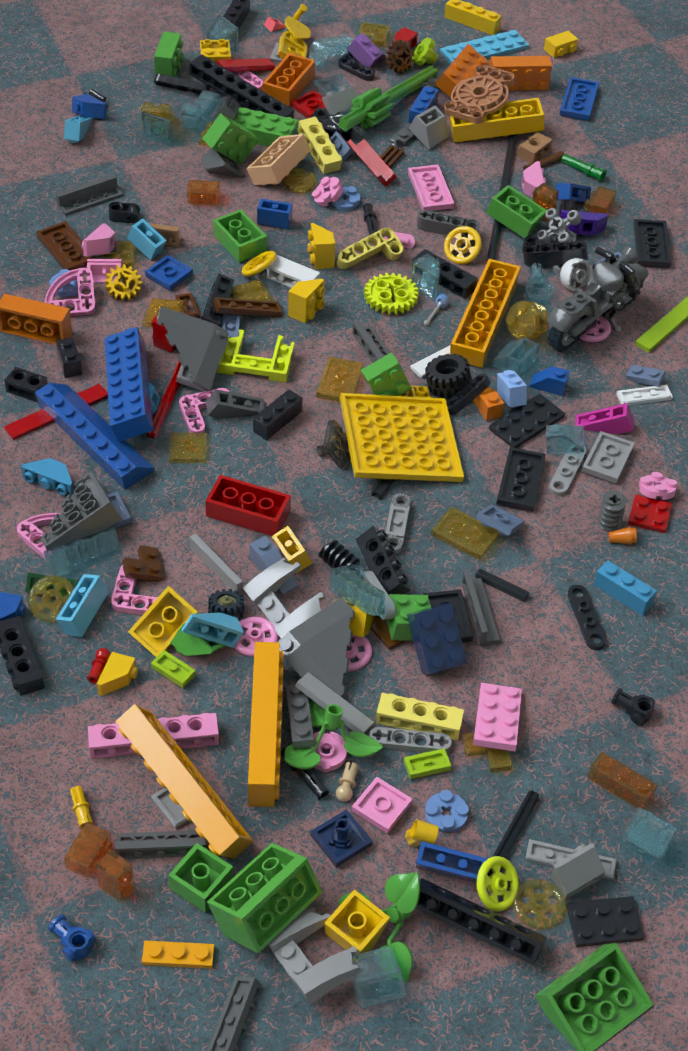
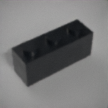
(277, 414)

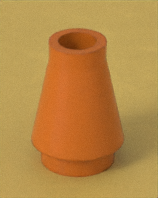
(623, 536)

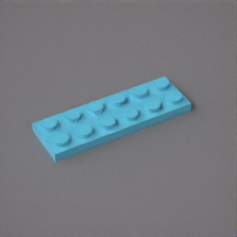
(489, 46)

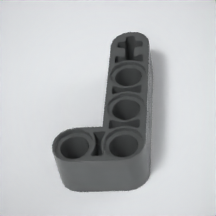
(444, 223)

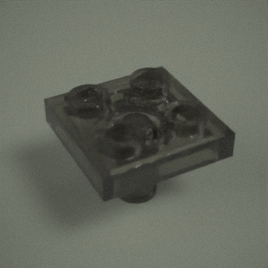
(335, 445)

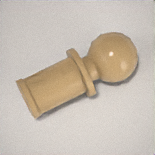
(344, 792)

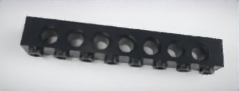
(239, 89)

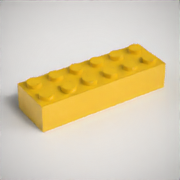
(511, 119)

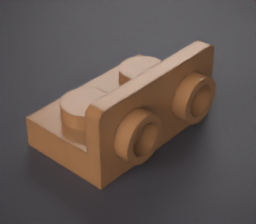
(170, 233)

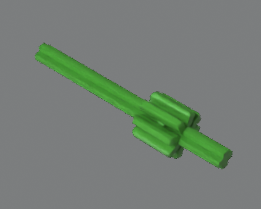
(374, 106)

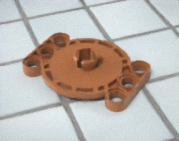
(470, 96)

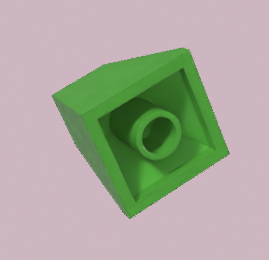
(192, 645)

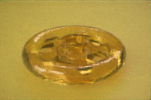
(40, 588)
(540, 921)

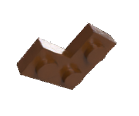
(146, 567)

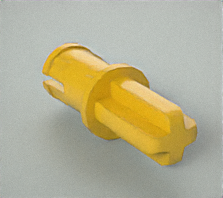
(80, 806)

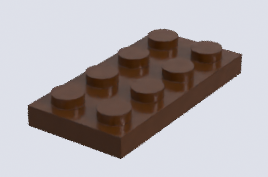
(64, 246)

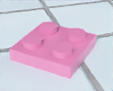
(382, 805)

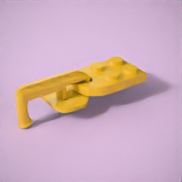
(292, 40)

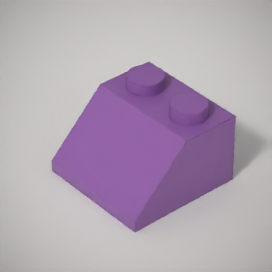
(365, 51)

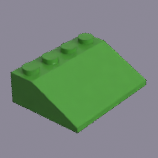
(595, 998)

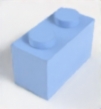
(511, 388)

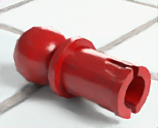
(98, 664)

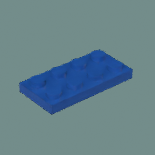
(579, 98)

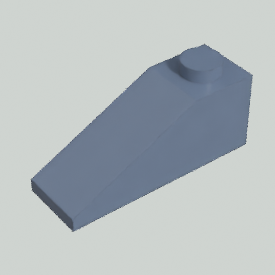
(264, 555)

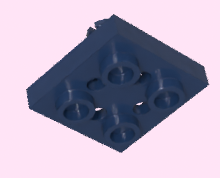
(338, 832)

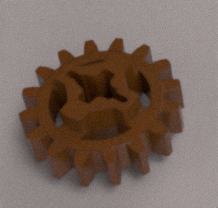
(397, 49)

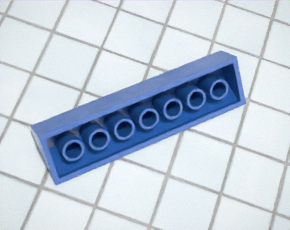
(93, 434)

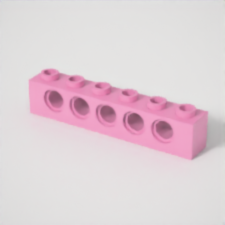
(185, 736)

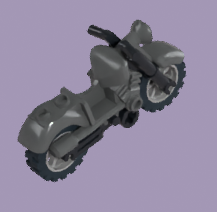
(609, 290)

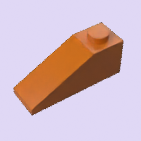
(489, 404)

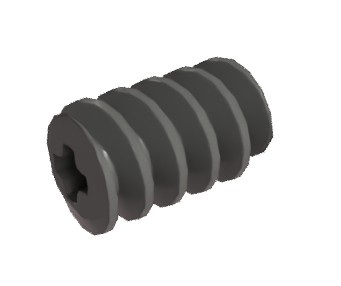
(612, 511)

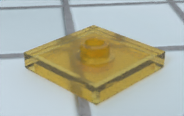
(187, 447)

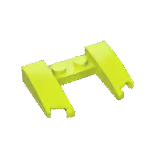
(275, 368)

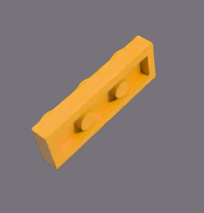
(178, 954)

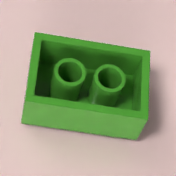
(169, 54)
(230, 139)
(516, 211)
(240, 235)

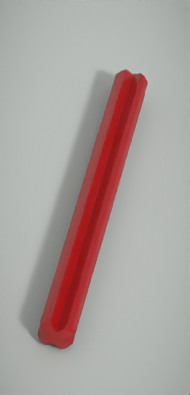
(165, 403)

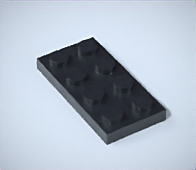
(652, 243)
(526, 421)
(521, 479)

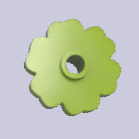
(425, 52)

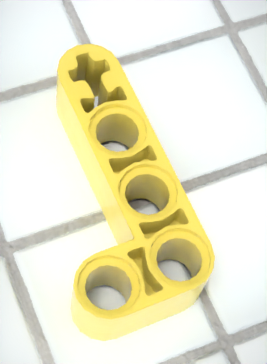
(367, 251)

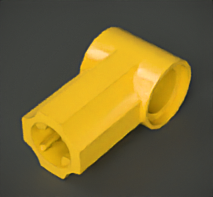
(421, 832)

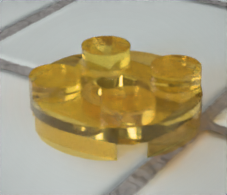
(306, 182)

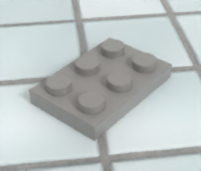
(608, 457)

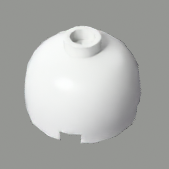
(575, 271)

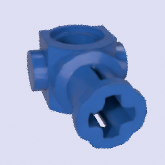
(71, 936)

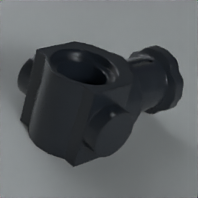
(638, 707)

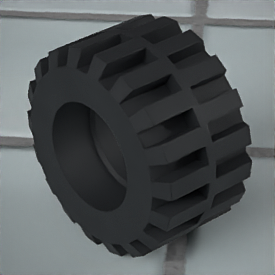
(447, 375)

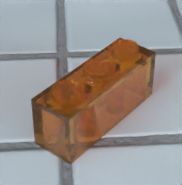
(622, 781)

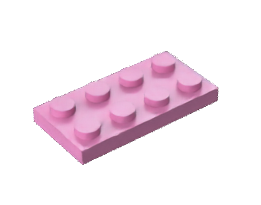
(431, 188)
(497, 717)

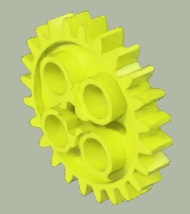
(380, 296)

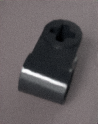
(122, 212)

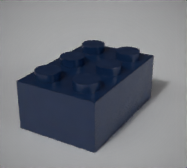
(436, 638)

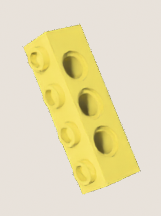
(321, 148)
(409, 718)

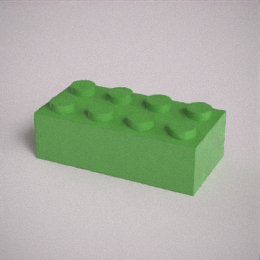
(266, 126)

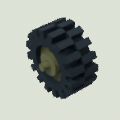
(227, 603)

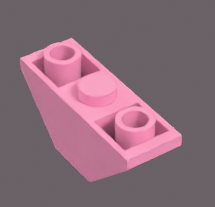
(532, 178)
(99, 241)

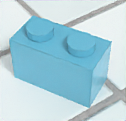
(146, 239)

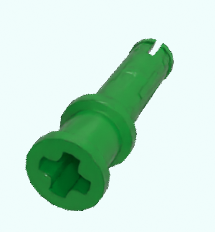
(588, 169)

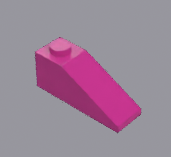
(609, 420)

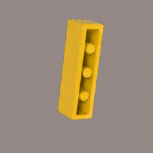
(473, 16)

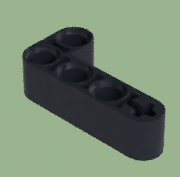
(551, 253)

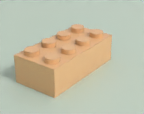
(278, 160)

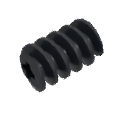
(337, 556)

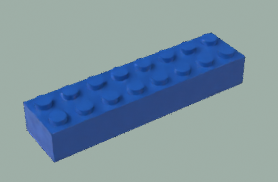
(128, 384)

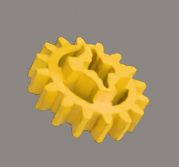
(128, 277)

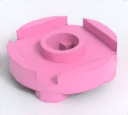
(328, 190)
(657, 485)
(337, 754)

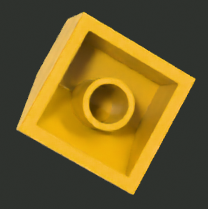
(356, 923)

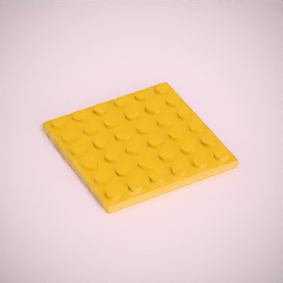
(400, 438)

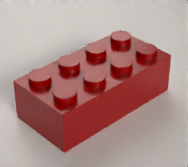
(248, 505)

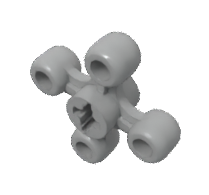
(558, 226)

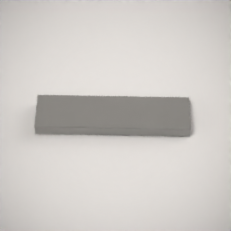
(212, 560)
(325, 696)
(547, 853)

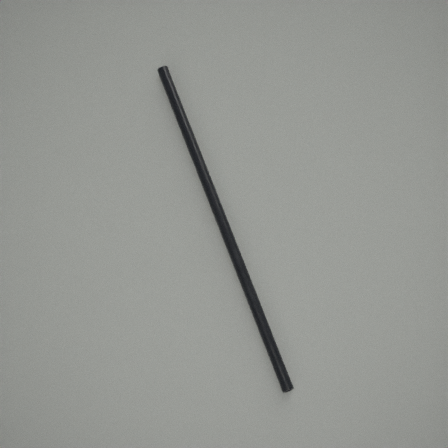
(504, 182)

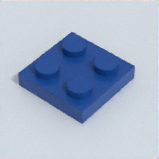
(168, 272)

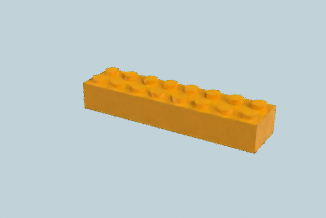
(485, 312)
(265, 725)
(184, 782)

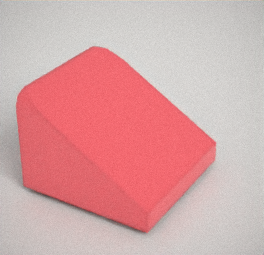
(273, 24)

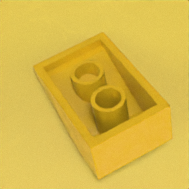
(162, 621)

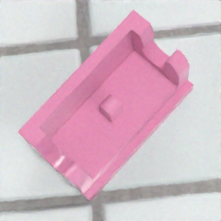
(101, 267)

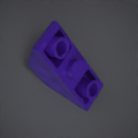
(590, 223)

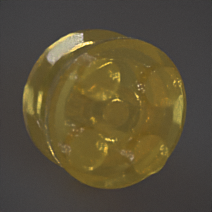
(527, 320)

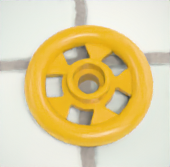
(457, 233)
(259, 263)

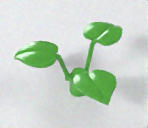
(356, 742)
(404, 893)

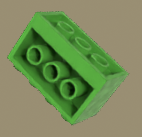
(265, 897)

